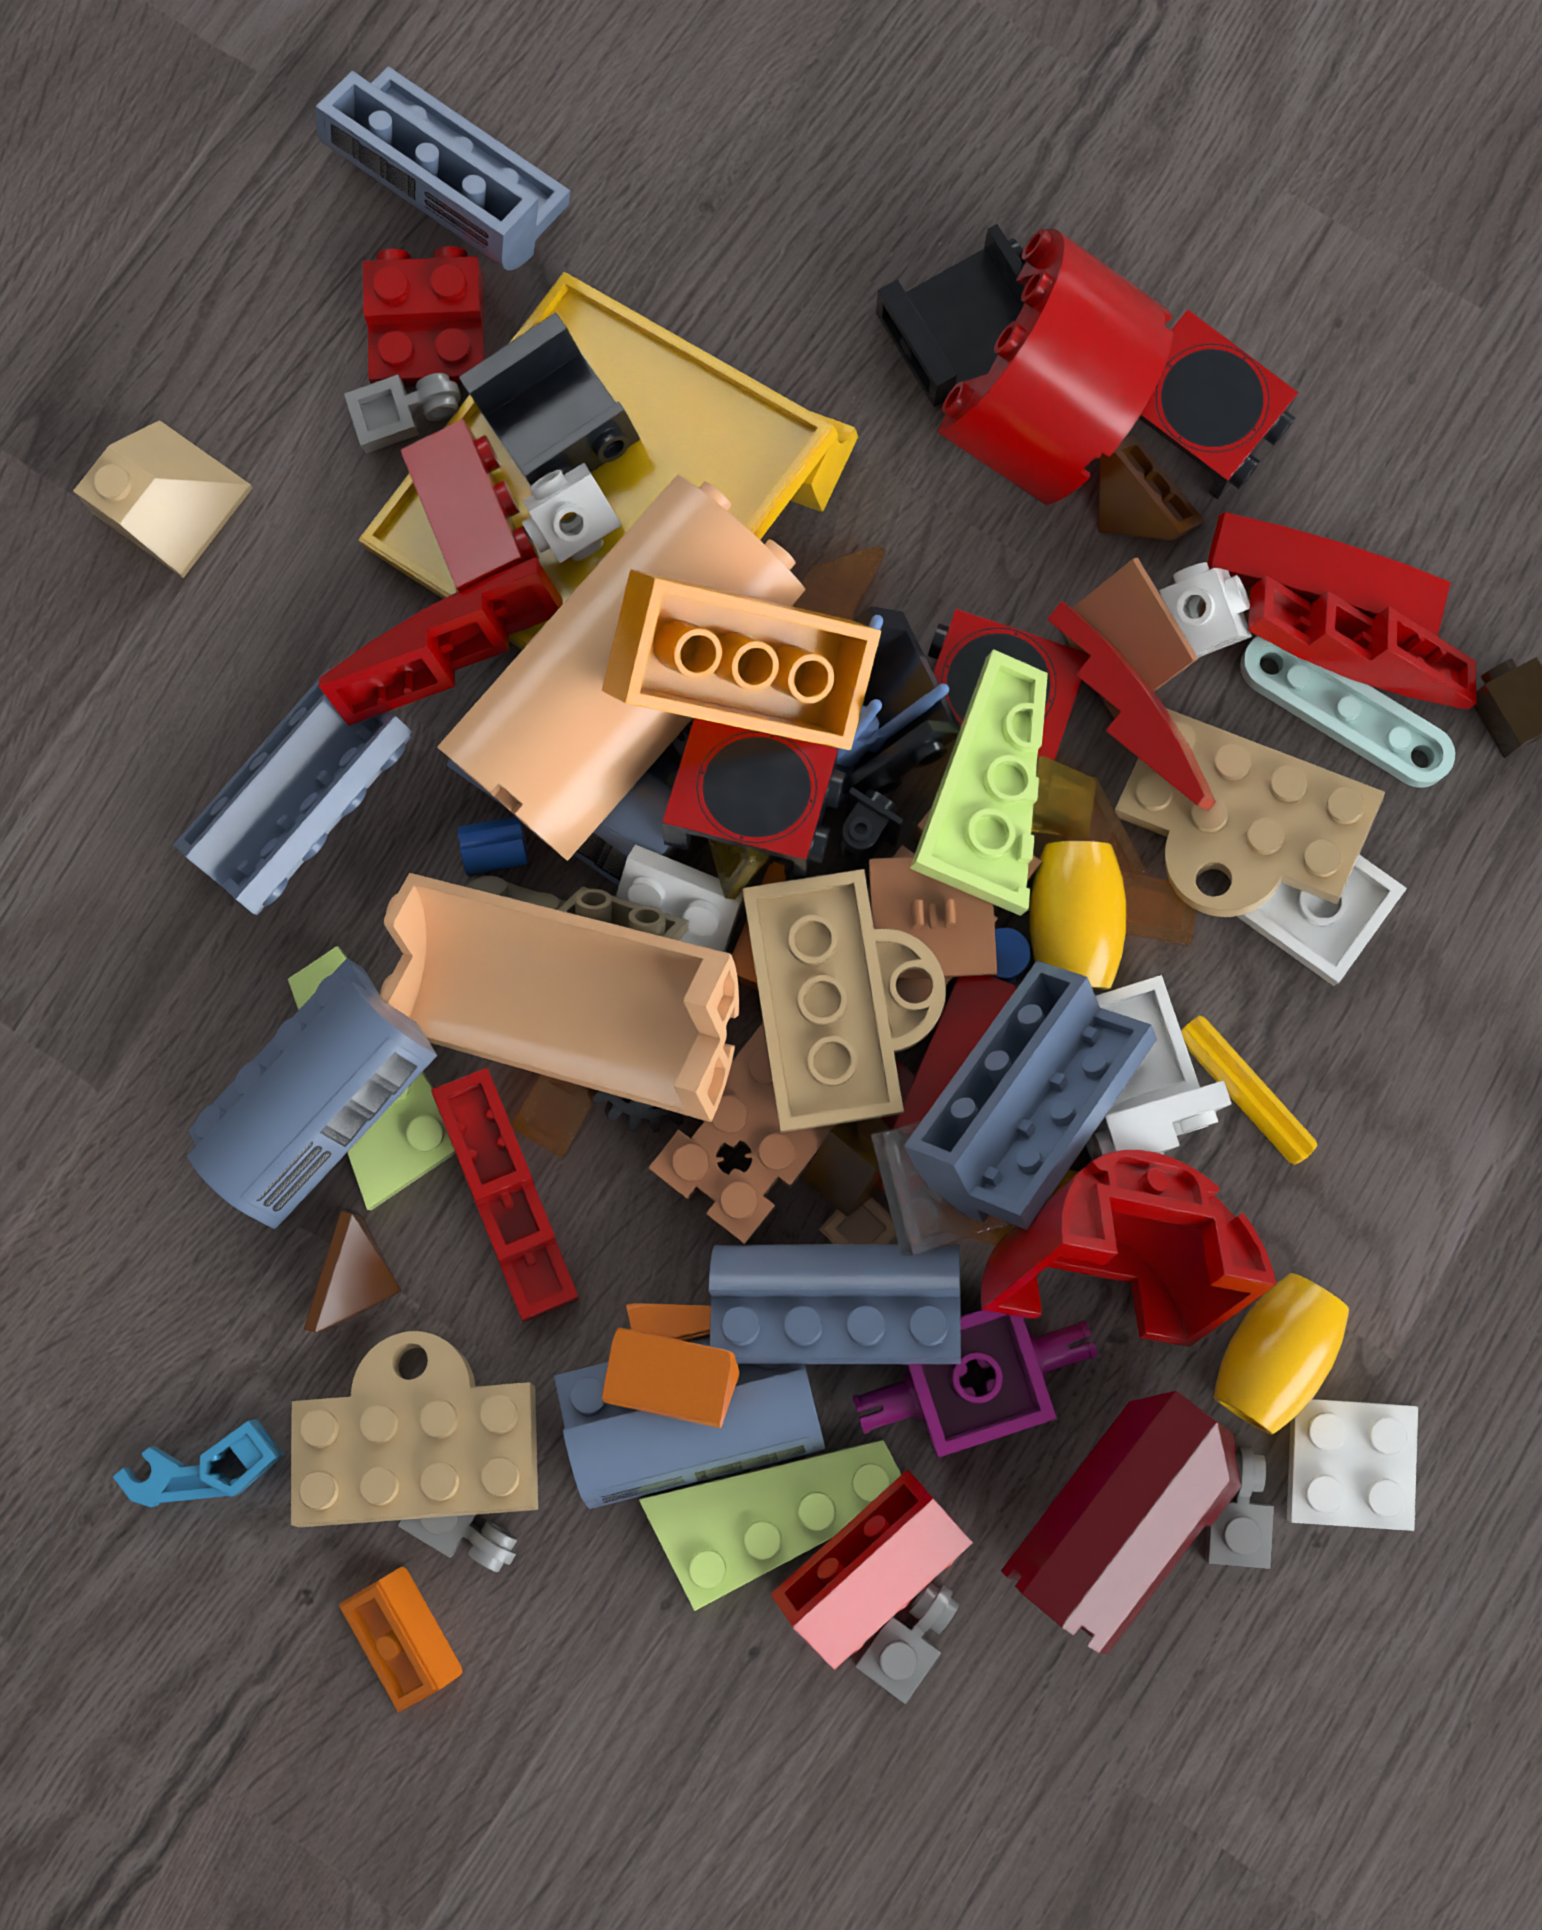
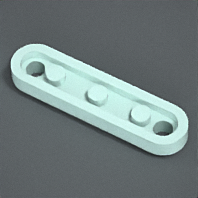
(1351, 714)

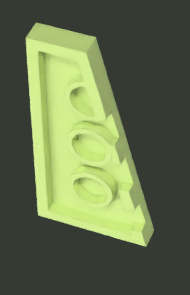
(984, 805)
(406, 1137)
(757, 1520)

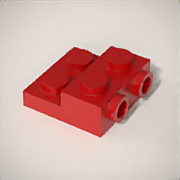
(423, 314)

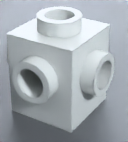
(584, 529)
(1225, 602)

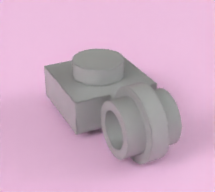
(385, 411)
(1244, 1528)
(490, 1545)
(898, 1653)

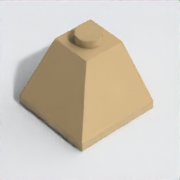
(162, 494)

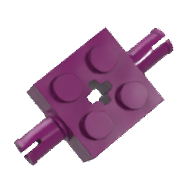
(1010, 1397)

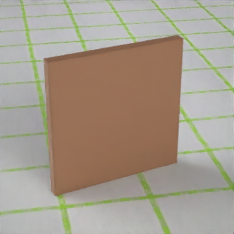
(1138, 624)
(942, 917)

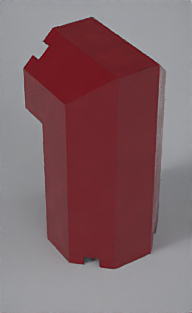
(1127, 1517)

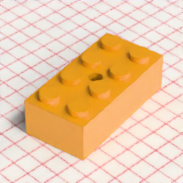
(739, 660)

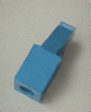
(175, 1482)

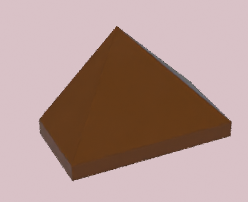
(1141, 496)
(351, 1278)

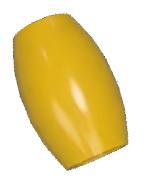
(1079, 910)
(1281, 1353)

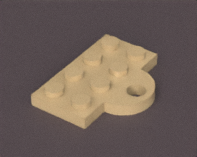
(1268, 827)
(834, 999)
(413, 1443)

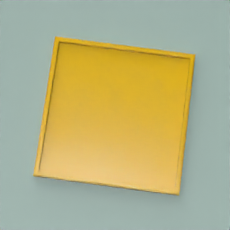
(691, 422)

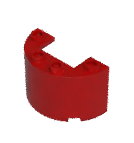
(1064, 372)
(1140, 1224)

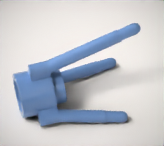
(868, 735)

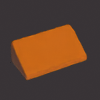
(670, 1377)
(401, 1639)

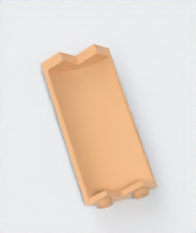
(546, 729)
(564, 994)

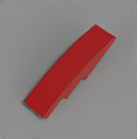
(1319, 564)
(428, 648)
(1375, 651)
(1143, 721)
(505, 1195)

